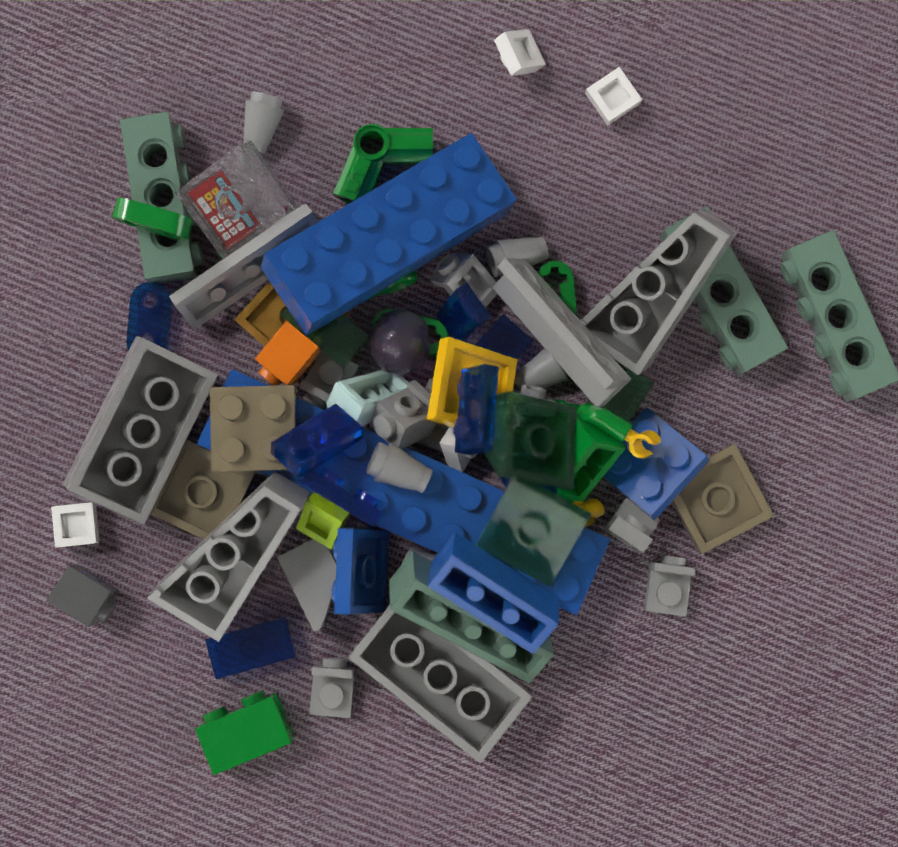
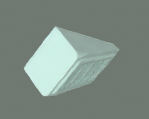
(361, 393)

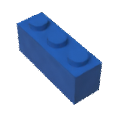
(494, 593)

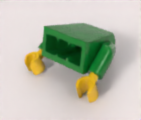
(597, 448)

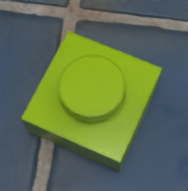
(322, 519)

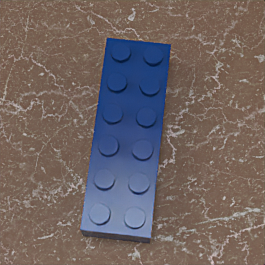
(387, 233)

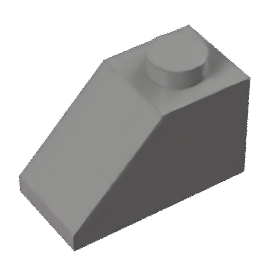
(311, 575)

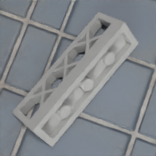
(237, 272)
(560, 331)

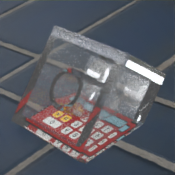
(236, 199)

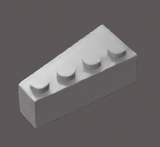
(655, 295)
(225, 565)

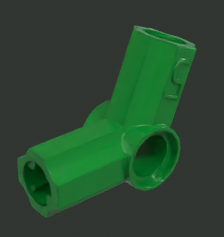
(400, 147)

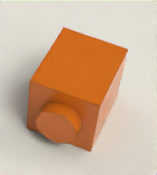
(286, 356)

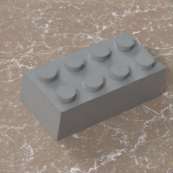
(139, 430)
(442, 682)

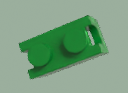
(244, 732)

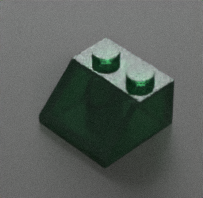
(534, 440)

